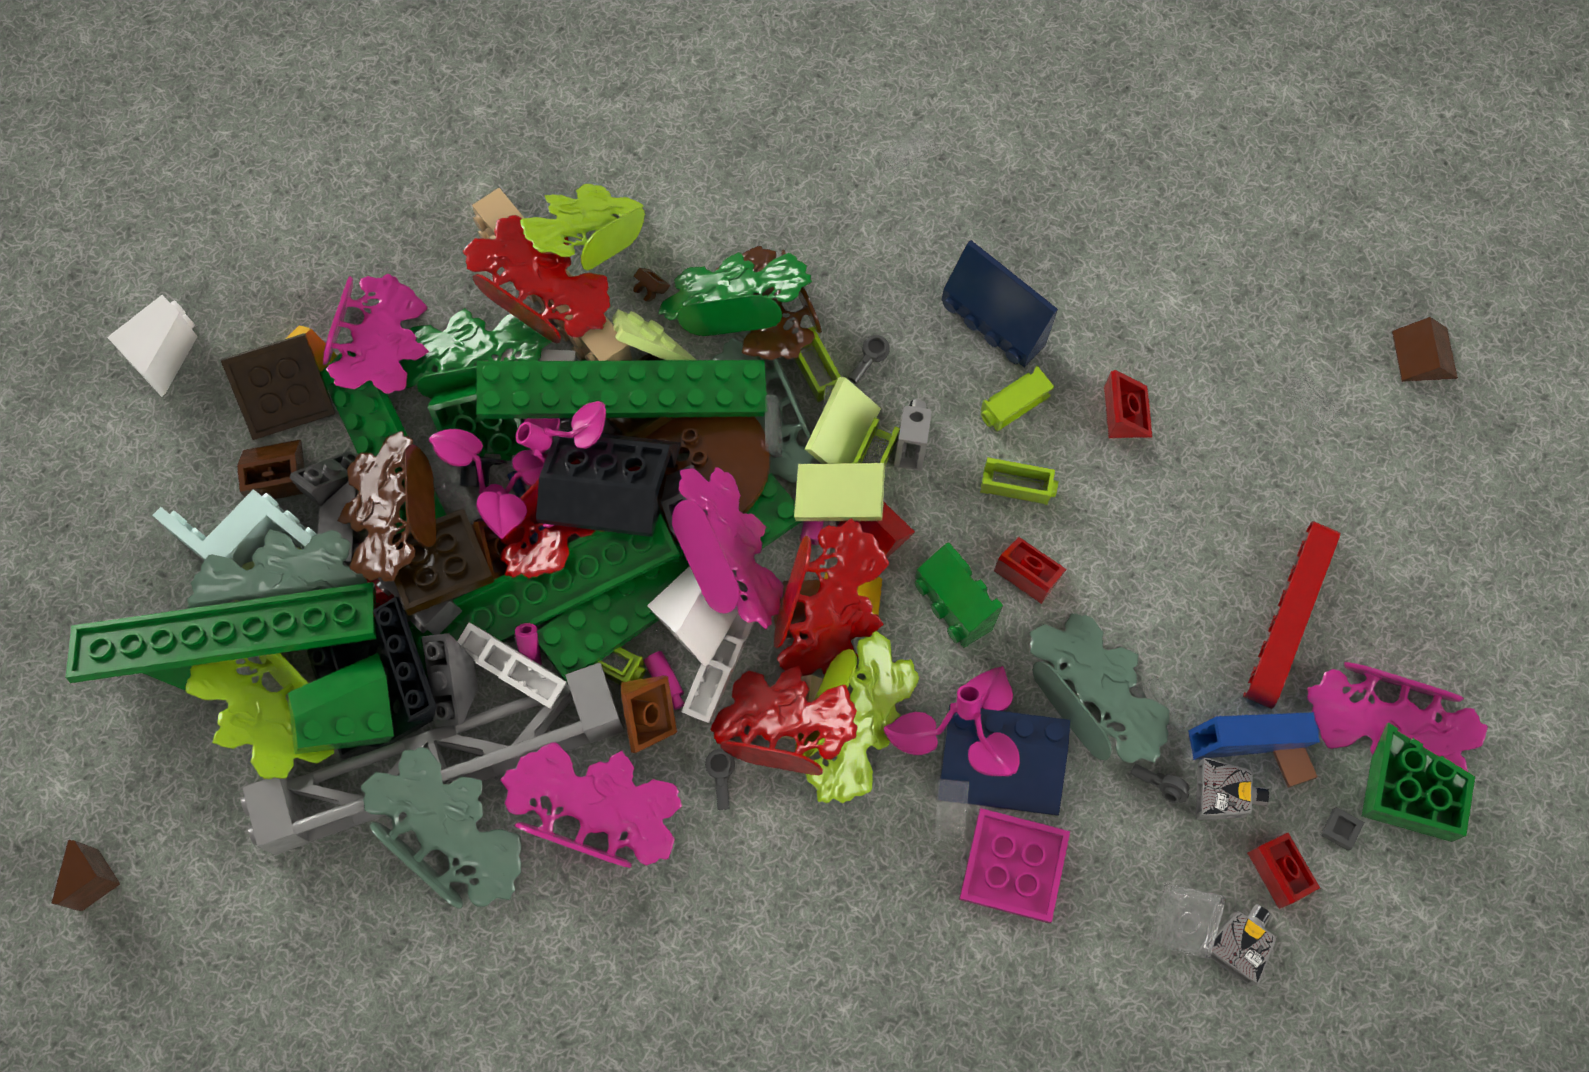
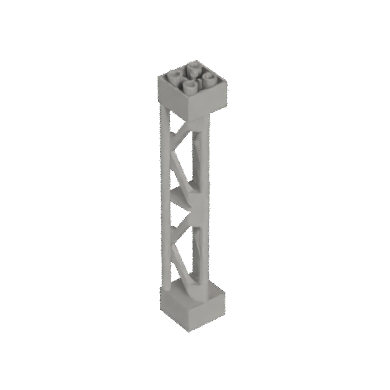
(281, 827)

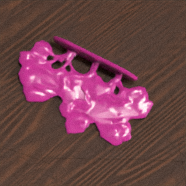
(378, 339)
(724, 543)
(1345, 721)
(600, 801)

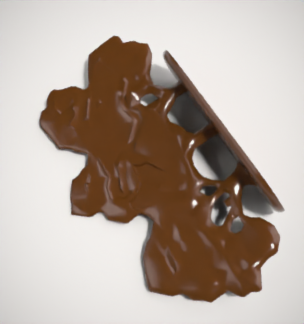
(776, 341)
(379, 506)

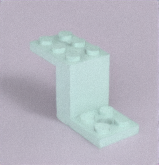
(240, 531)

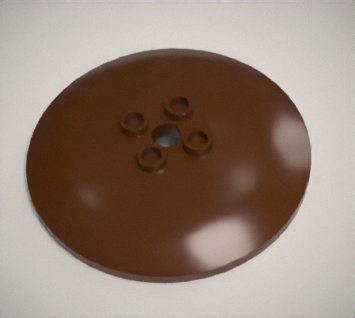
(724, 443)

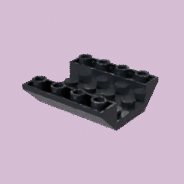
(601, 488)
(401, 665)

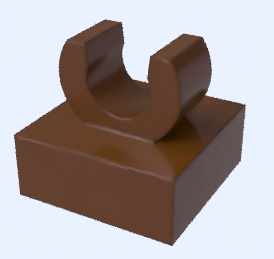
(652, 282)

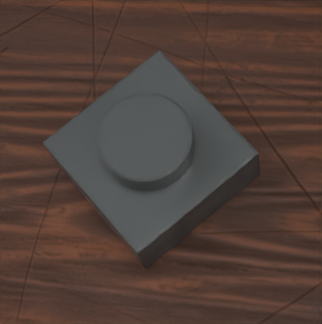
(1342, 828)

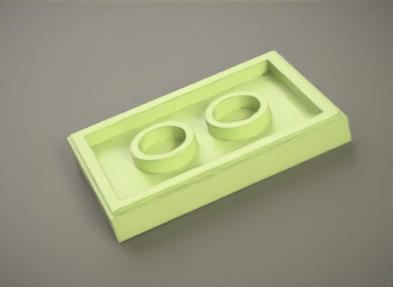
(842, 424)
(840, 492)

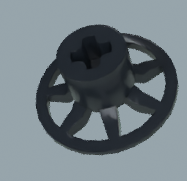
(469, 475)

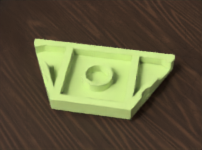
(647, 336)

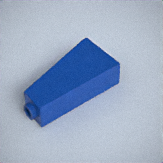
(1253, 734)

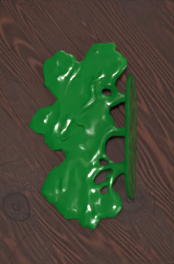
(728, 296)
(462, 346)

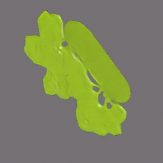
(587, 213)
(875, 705)
(254, 712)

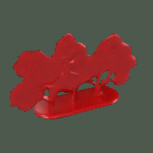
(537, 275)
(550, 550)
(836, 610)
(784, 712)

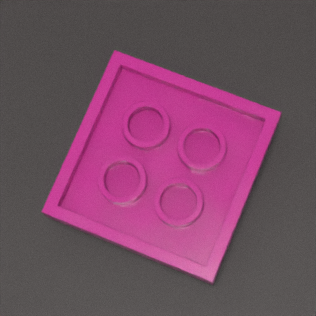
(1015, 865)

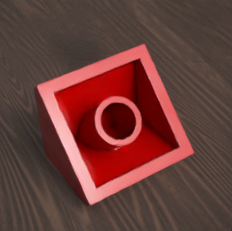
(1127, 407)
(889, 532)
(1029, 569)
(1283, 870)

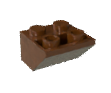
(269, 469)

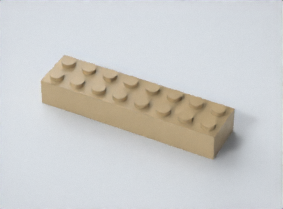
(595, 343)

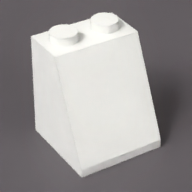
(156, 342)
(691, 618)

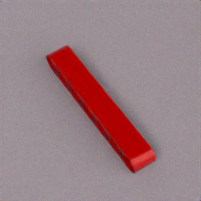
(1292, 618)

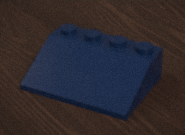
(999, 305)
(1042, 765)

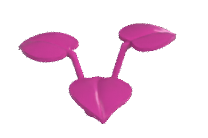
(586, 427)
(495, 504)
(991, 756)

